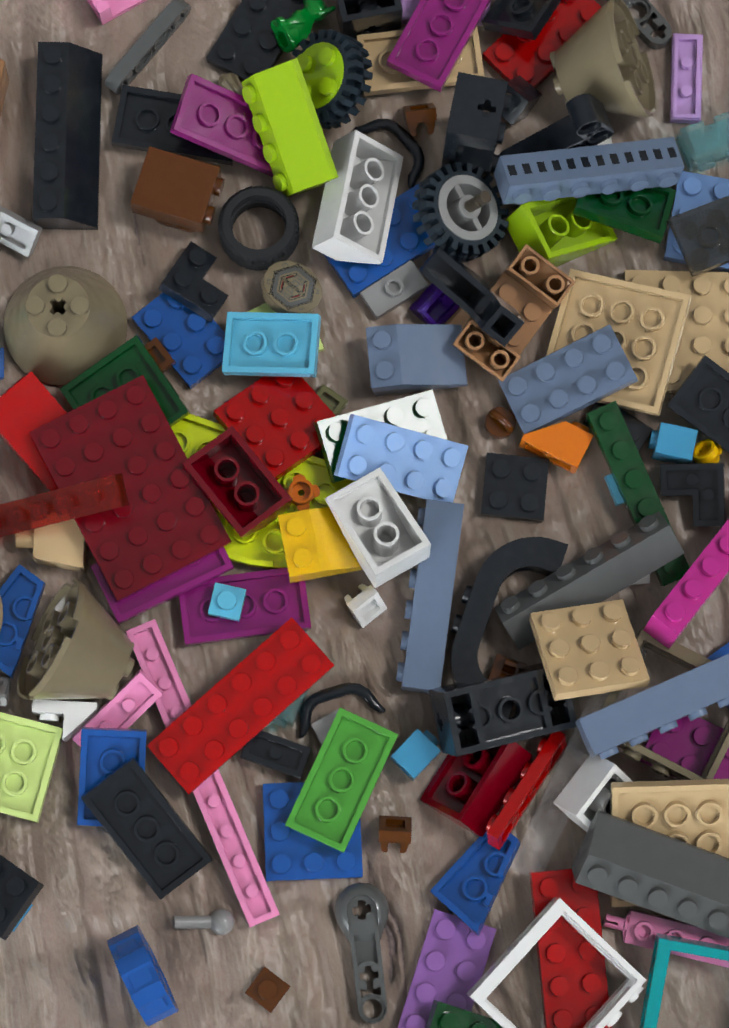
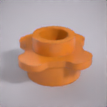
(310, 492)

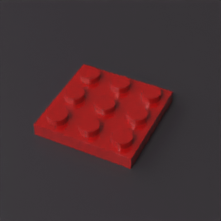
(276, 421)

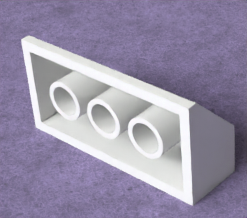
(358, 202)

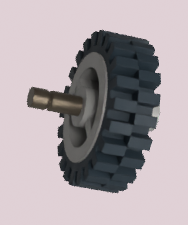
(460, 211)

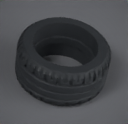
(251, 198)

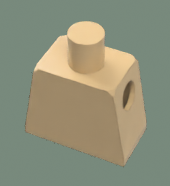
(56, 545)

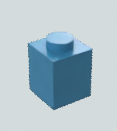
(672, 443)
(416, 753)

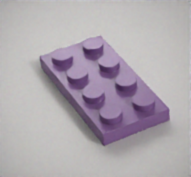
(446, 968)

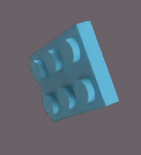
(271, 344)

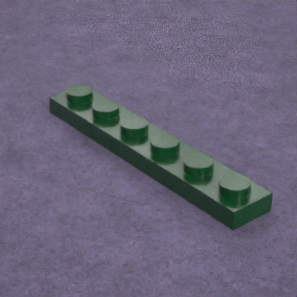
(631, 476)

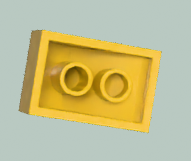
(314, 545)

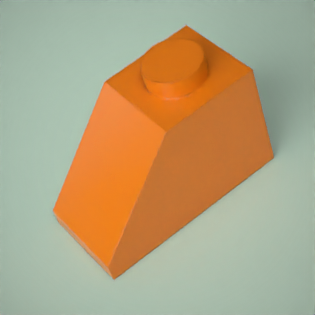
(560, 443)

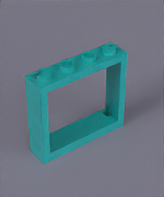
(658, 970)

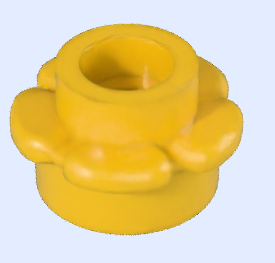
(707, 452)

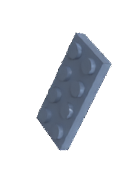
(568, 380)

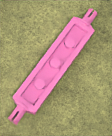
(641, 928)

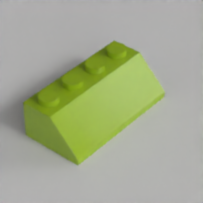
(289, 128)

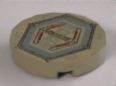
(291, 288)

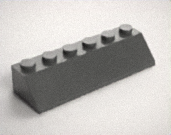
(655, 872)

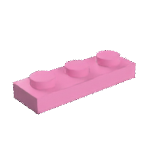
(126, 706)

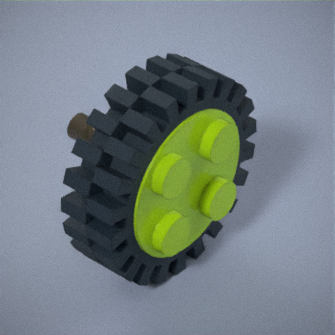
(334, 75)

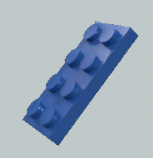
(401, 246)

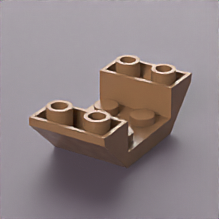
(534, 290)

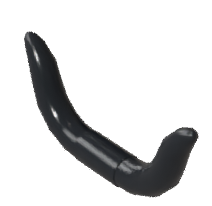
(405, 138)
(333, 693)

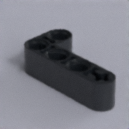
(583, 127)

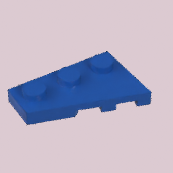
(20, 602)
(475, 881)

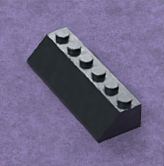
(67, 137)

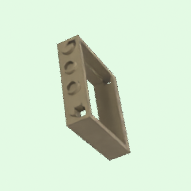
(660, 764)

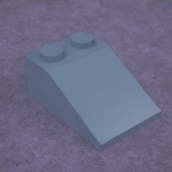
(414, 358)

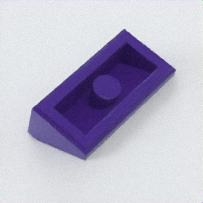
(434, 306)

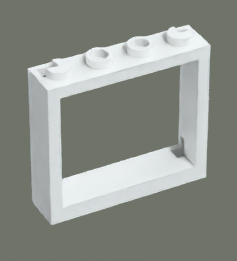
(610, 1010)

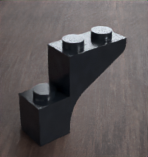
(472, 295)

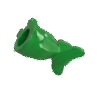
(298, 26)

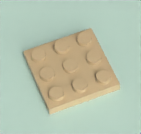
(588, 649)

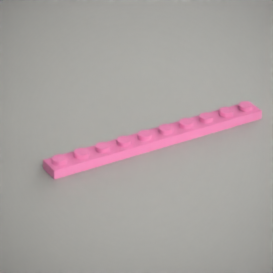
(211, 794)

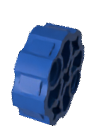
(142, 976)

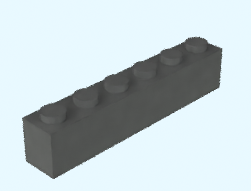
(594, 575)

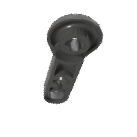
(364, 939)

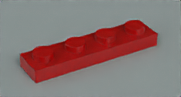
(518, 799)

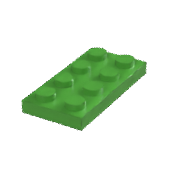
(341, 780)

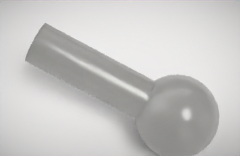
(220, 922)

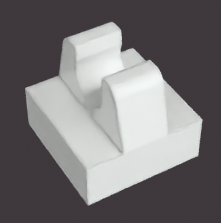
(365, 605)

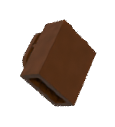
(177, 190)

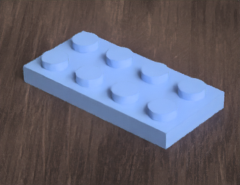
(410, 459)

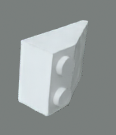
(378, 527)
(590, 790)

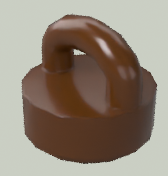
(500, 422)

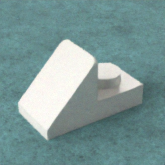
(74, 714)

